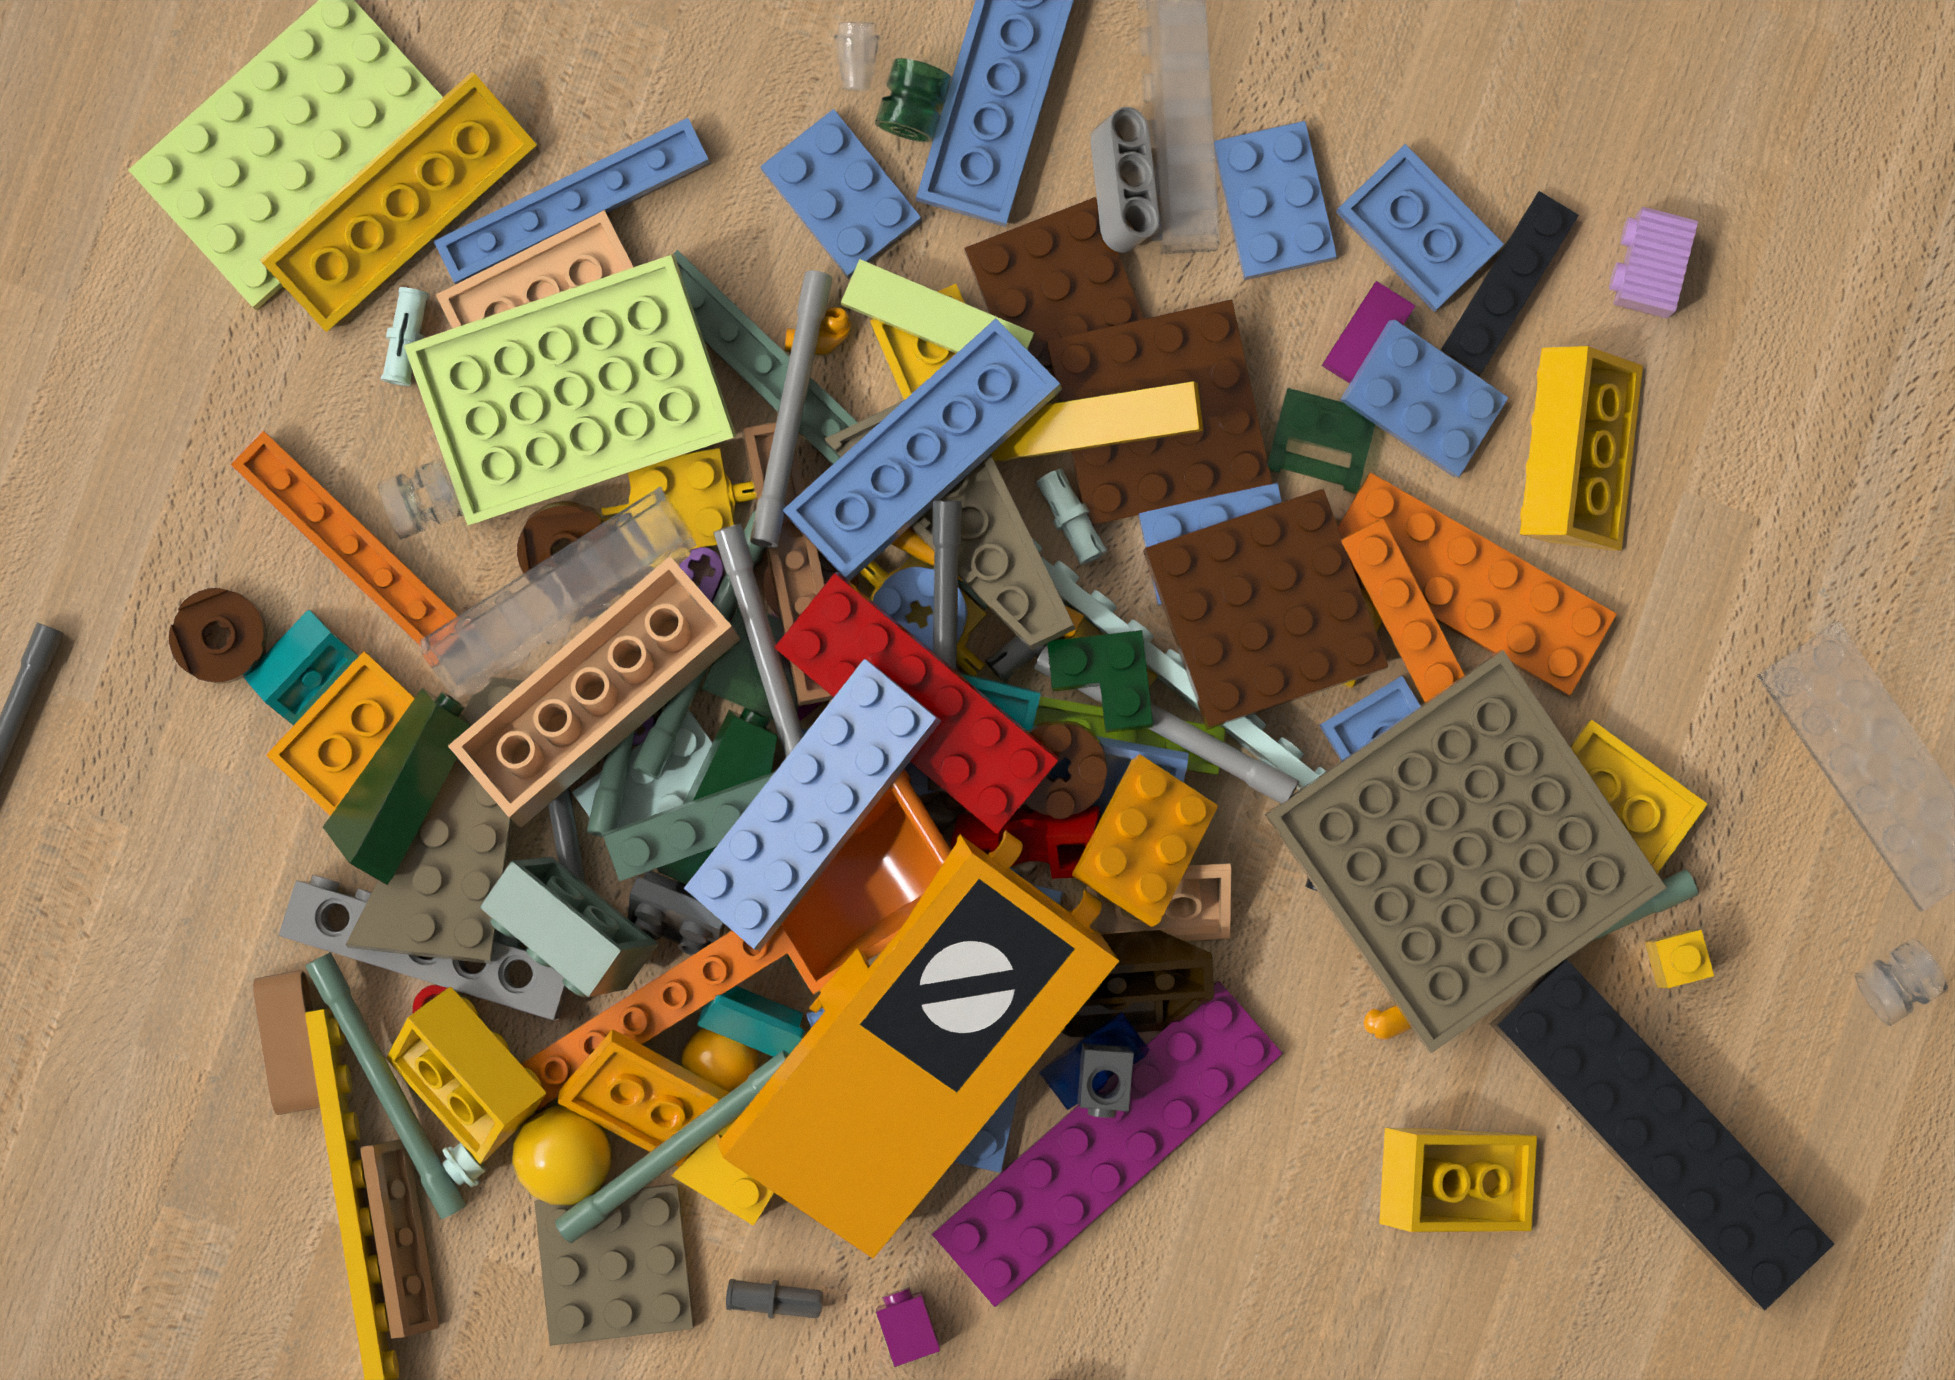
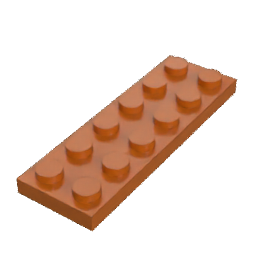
(1486, 589)

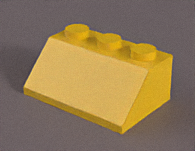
(465, 1073)

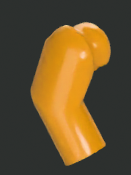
(832, 331)
(1385, 1023)

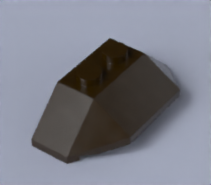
(1152, 983)

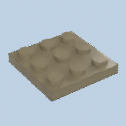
(621, 1274)

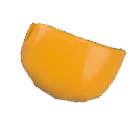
(719, 1059)

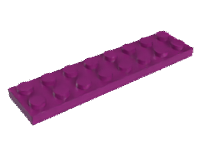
(1094, 1160)

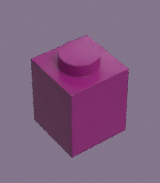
(907, 1326)

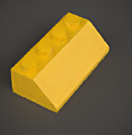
(1581, 448)

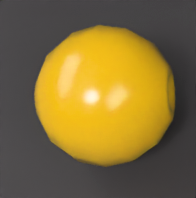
(561, 1156)

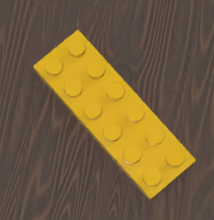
(398, 202)

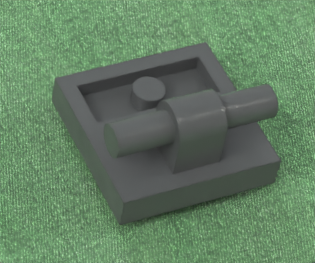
(668, 910)

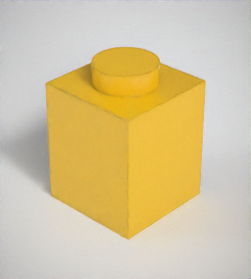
(1679, 958)

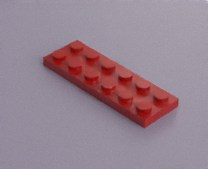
(976, 748)

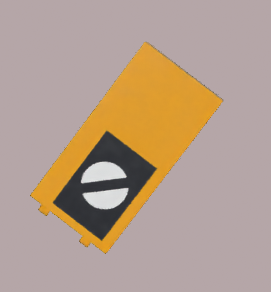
(920, 1046)

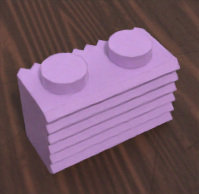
(1653, 262)

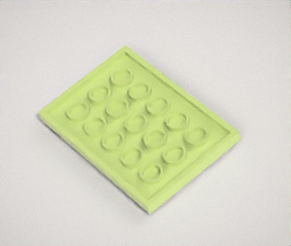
(284, 138)
(570, 390)

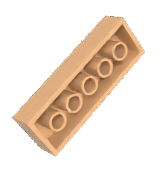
(594, 692)

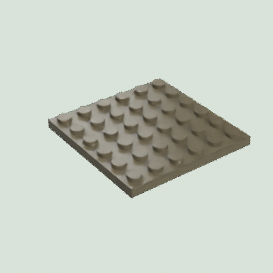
(1465, 851)

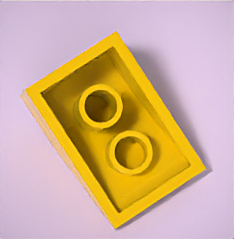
(1457, 1180)

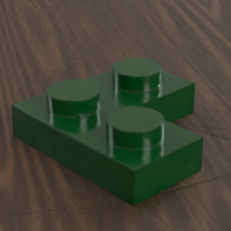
(1114, 664)

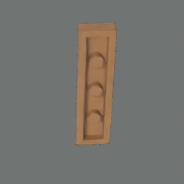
(399, 1239)

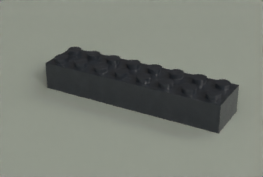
(1662, 1134)

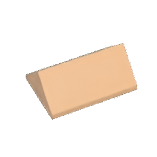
(1196, 911)

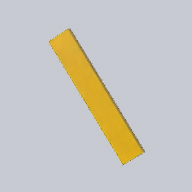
(1106, 421)

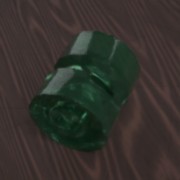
(914, 95)

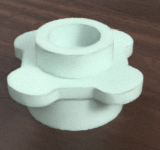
(462, 1165)

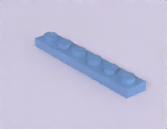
(572, 200)

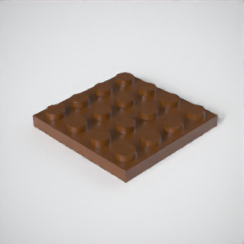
(1158, 352)
(1265, 608)

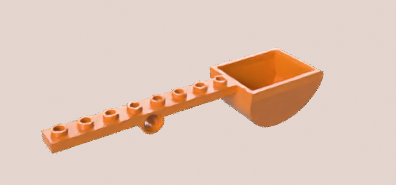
(850, 906)

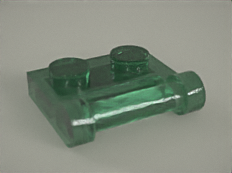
(1323, 425)

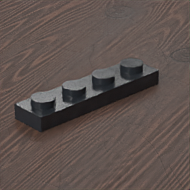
(1509, 283)

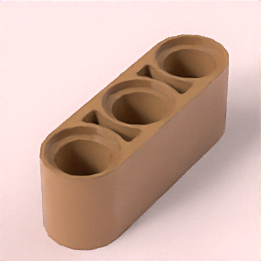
(285, 1040)

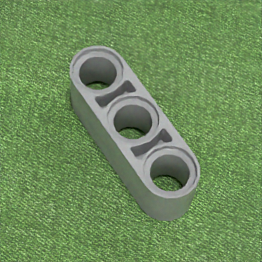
(1114, 197)

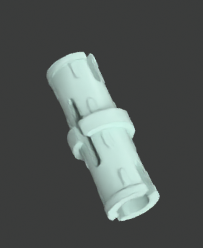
(404, 331)
(1071, 516)

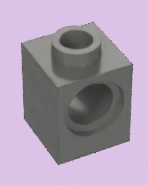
(1099, 1058)

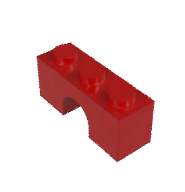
(1042, 836)

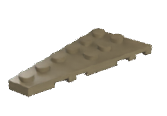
(995, 548)
(447, 870)

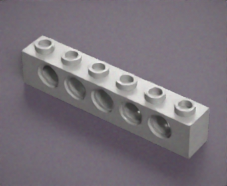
(308, 923)

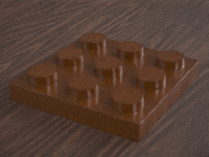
(1054, 277)

